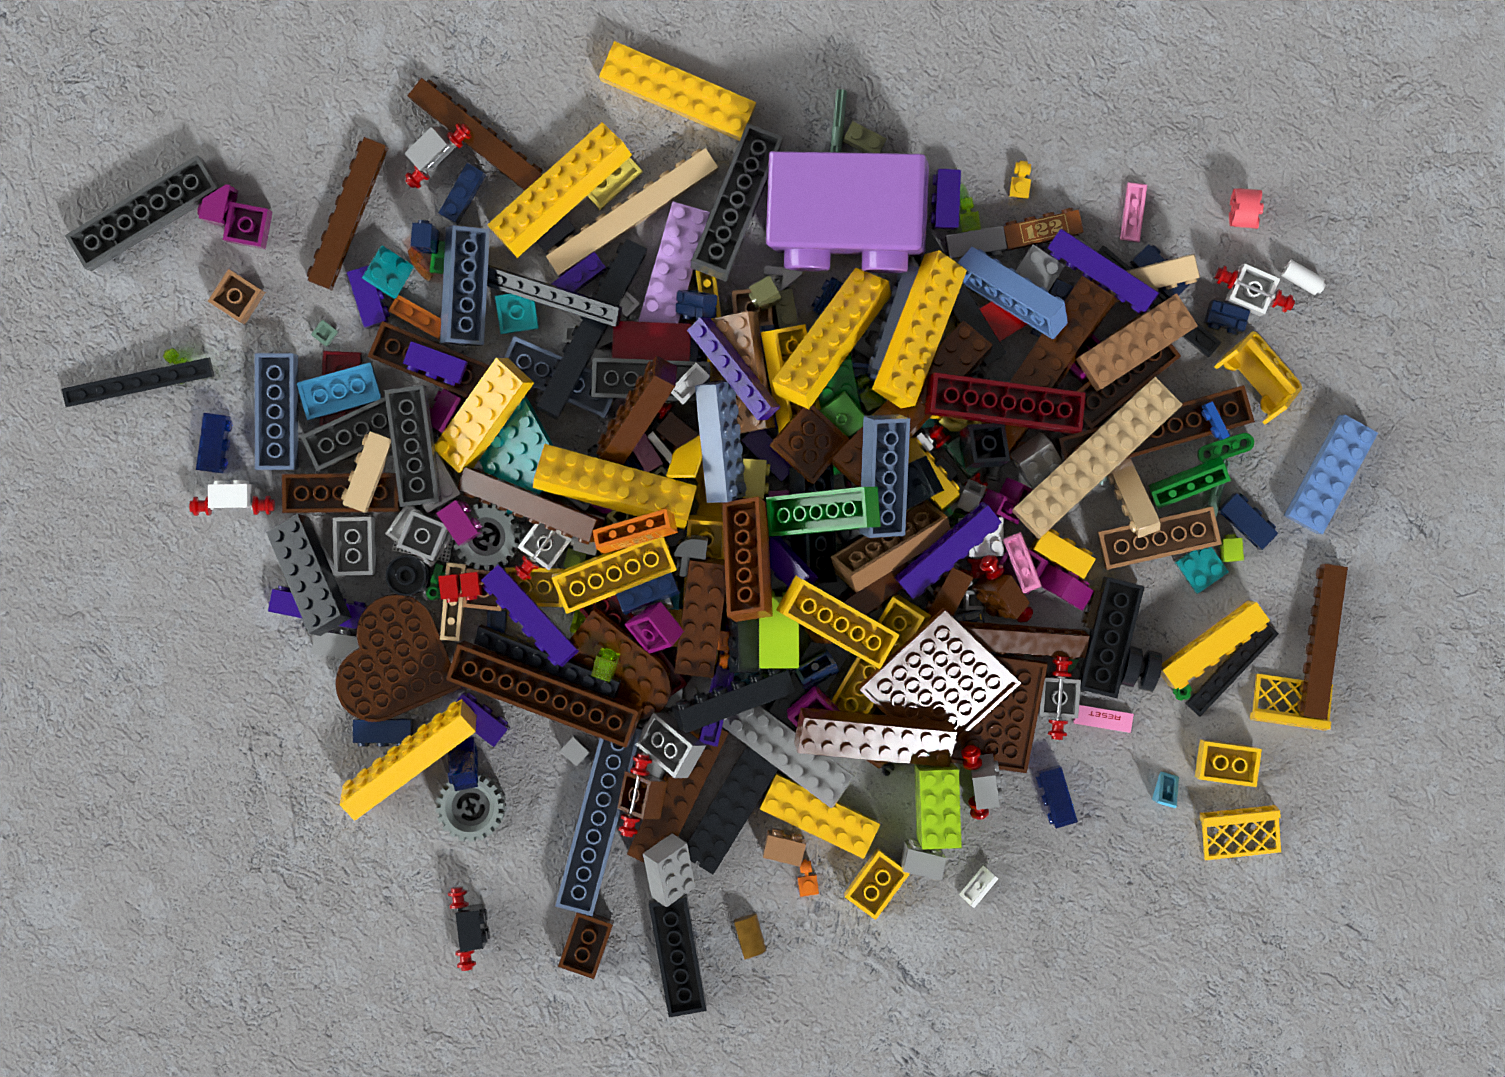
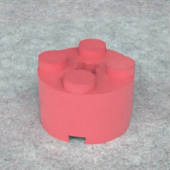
(1245, 208)

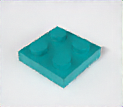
(388, 272)
(516, 314)
(1201, 568)

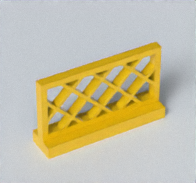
(1284, 718)
(1237, 816)

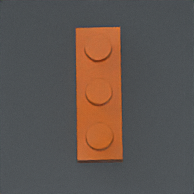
(416, 316)

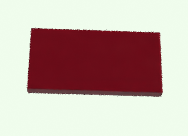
(650, 339)
(336, 361)

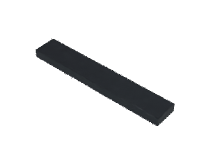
(1230, 670)

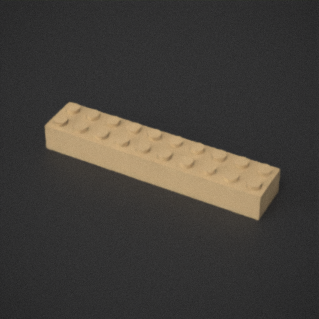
(1097, 457)

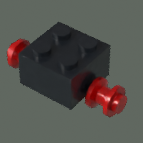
(470, 927)

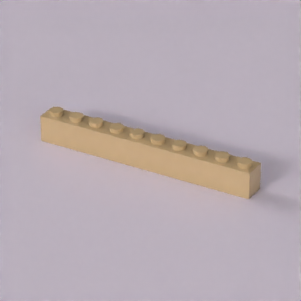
(632, 212)

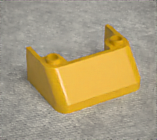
(1265, 373)
(688, 463)

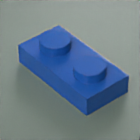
(1218, 428)

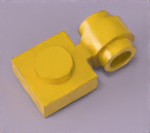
(1020, 185)

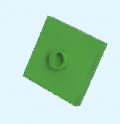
(844, 414)

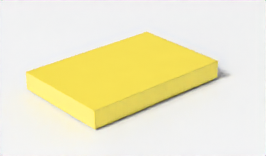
(615, 183)

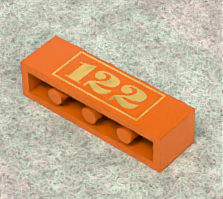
(635, 531)

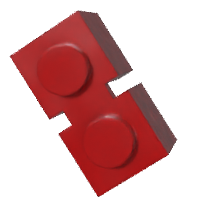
(450, 586)

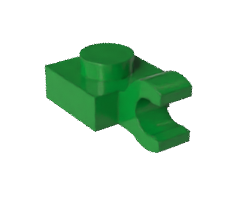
(437, 260)

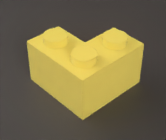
(754, 477)

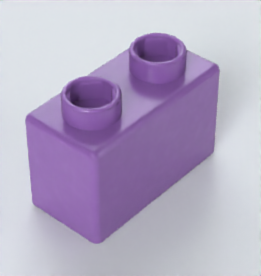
(847, 207)

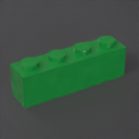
(1189, 482)

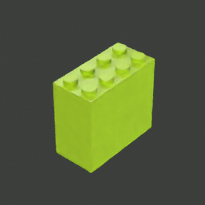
(778, 639)
(937, 806)

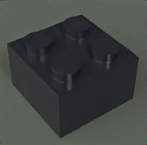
(984, 445)

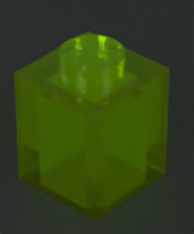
(605, 664)

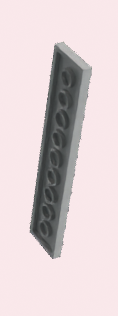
(776, 744)

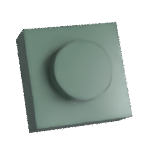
(324, 333)

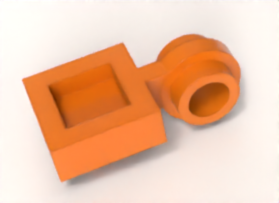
(723, 646)
(807, 884)

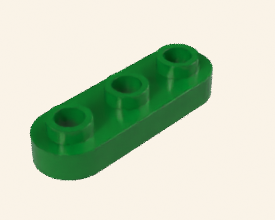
(1233, 445)

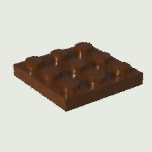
(809, 442)

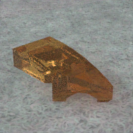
(416, 258)

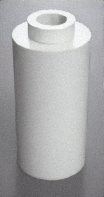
(1303, 277)

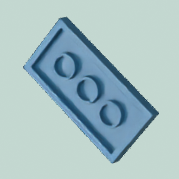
(339, 391)

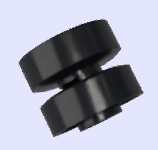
(407, 575)
(1144, 669)

